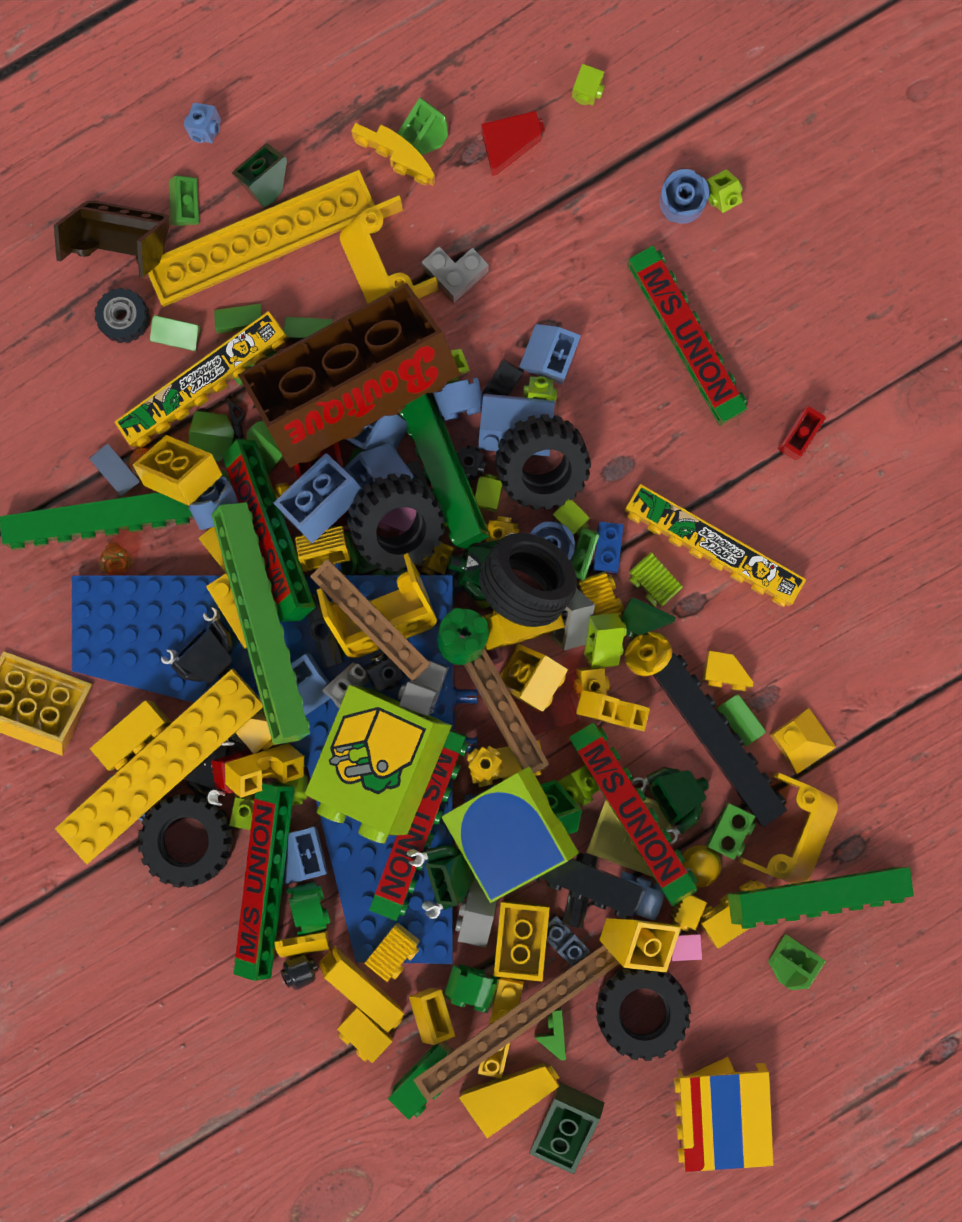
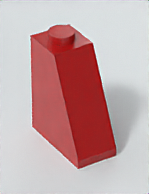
(510, 139)

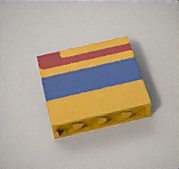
(724, 1120)

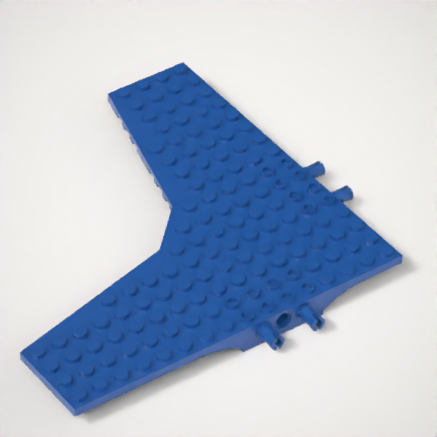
(133, 620)

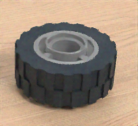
(112, 305)

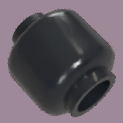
(299, 971)

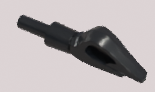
(236, 422)

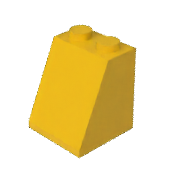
(640, 943)

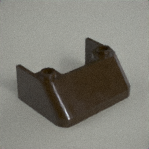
(113, 229)

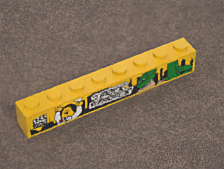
(201, 380)
(714, 545)

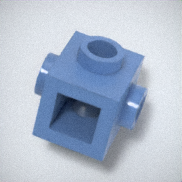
(202, 123)

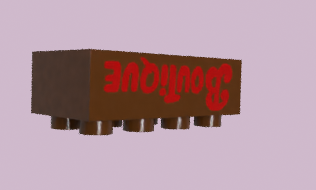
(350, 375)

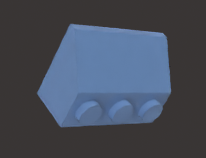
(503, 412)

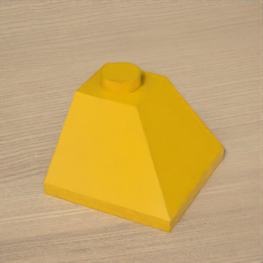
(802, 740)

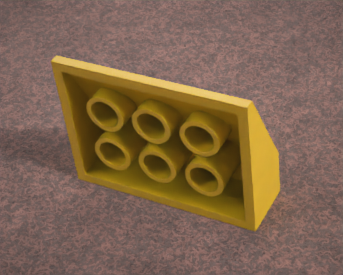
(39, 703)

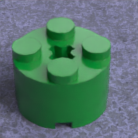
(464, 623)
(307, 908)
(471, 987)

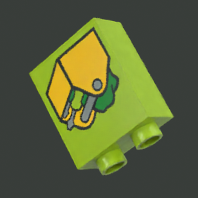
(376, 763)

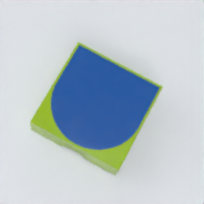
(510, 835)

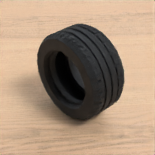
(514, 597)

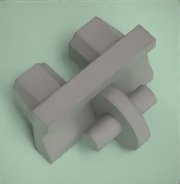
(352, 675)

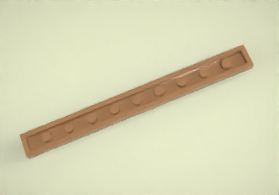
(515, 1022)

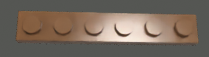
(370, 620)
(506, 713)

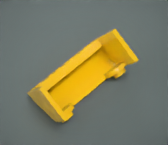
(365, 259)
(405, 608)
(821, 814)

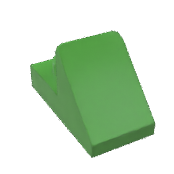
(554, 1040)

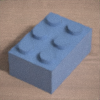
(318, 498)

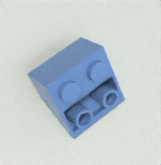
(550, 352)
(381, 432)
(376, 463)
(310, 682)
(304, 856)

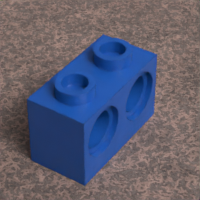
(608, 548)

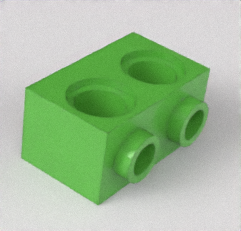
(725, 828)

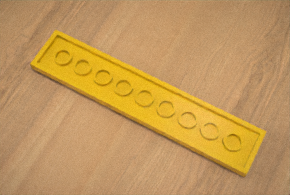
(260, 238)
(160, 766)

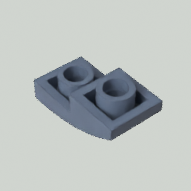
(114, 470)
(565, 941)

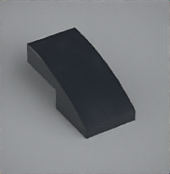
(504, 379)

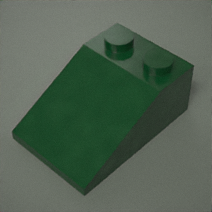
(567, 1128)

